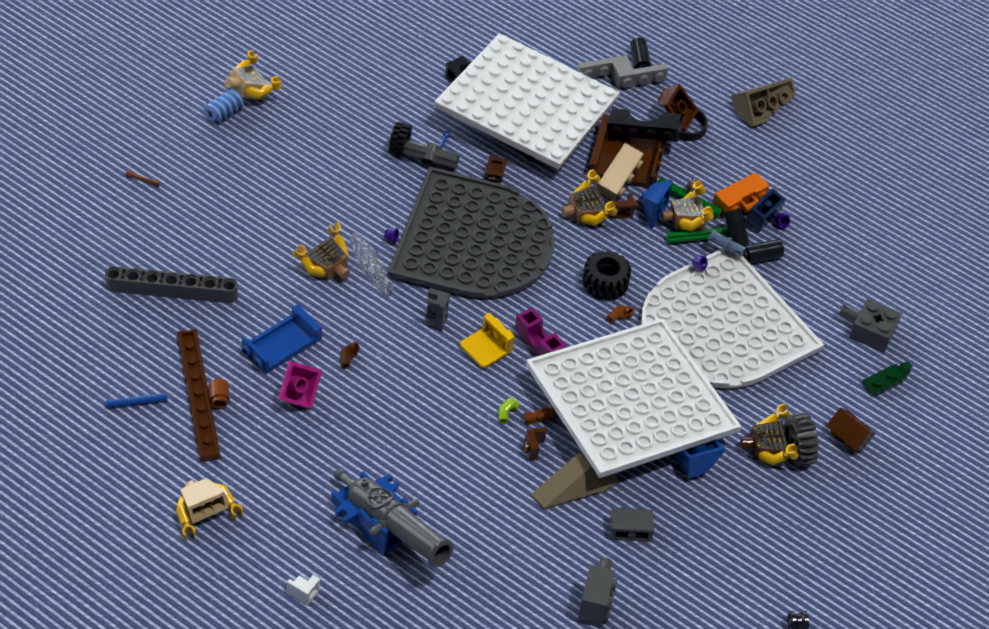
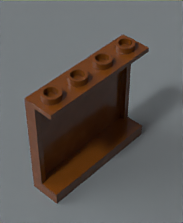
(608, 147)

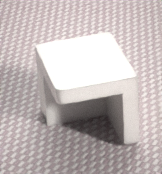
(303, 589)

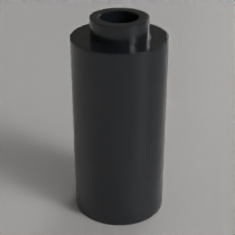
(640, 53)
(736, 226)
(764, 251)

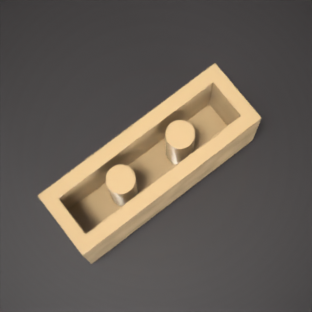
(620, 172)

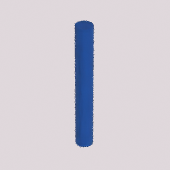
(136, 400)

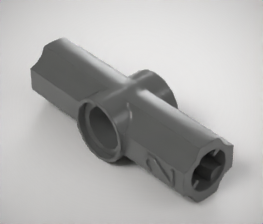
(431, 154)

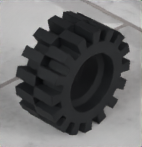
(400, 135)

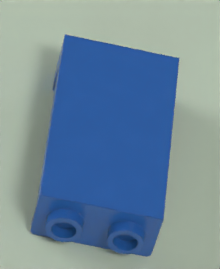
(283, 340)

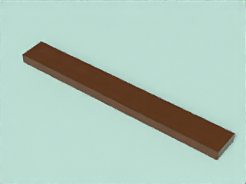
(198, 396)

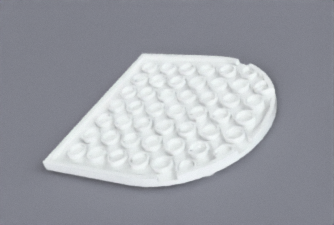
(730, 321)

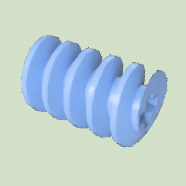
(223, 105)

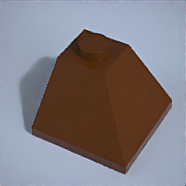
(677, 101)

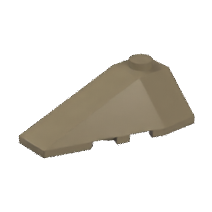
(761, 102)
(571, 482)

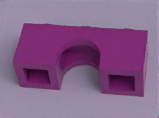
(530, 328)

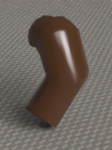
(347, 353)

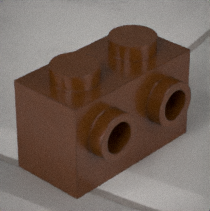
(850, 429)

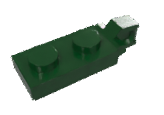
(887, 378)

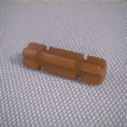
(540, 415)

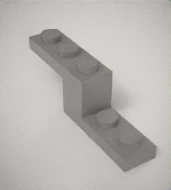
(623, 72)

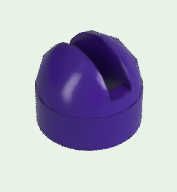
(785, 219)
(391, 235)
(700, 262)

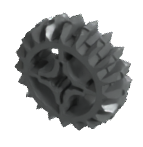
(802, 433)

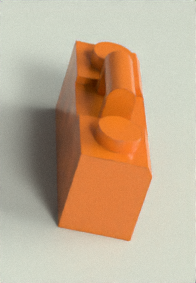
(741, 194)

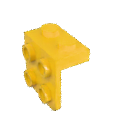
(489, 343)

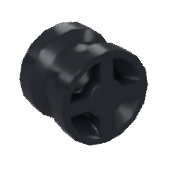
(798, 620)

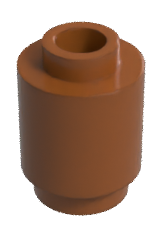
(219, 393)

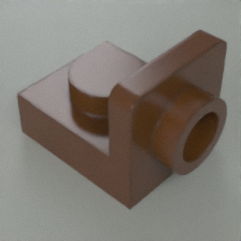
(625, 209)

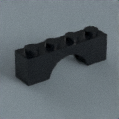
(665, 128)

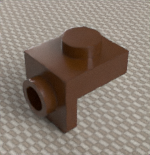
(495, 169)
(532, 438)

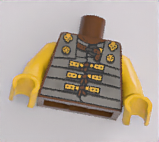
(769, 439)

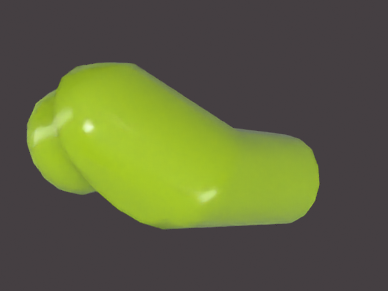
(509, 404)

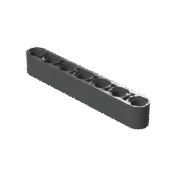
(171, 284)

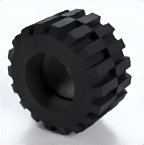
(606, 286)

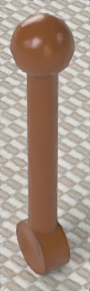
(156, 183)

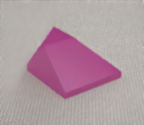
(300, 384)

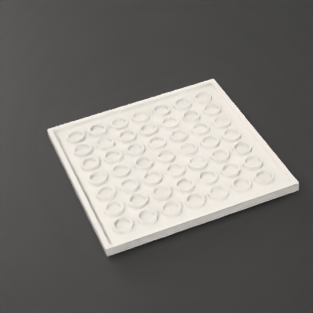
(527, 100)
(632, 397)

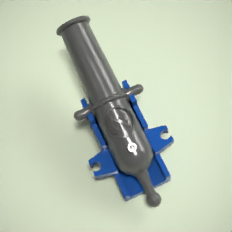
(387, 518)

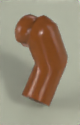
(620, 312)

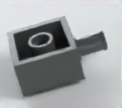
(873, 324)
(598, 594)

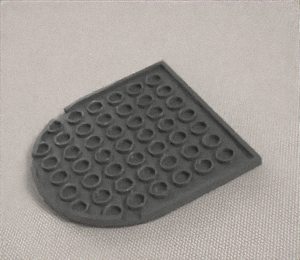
(473, 238)

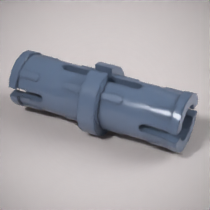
(727, 243)

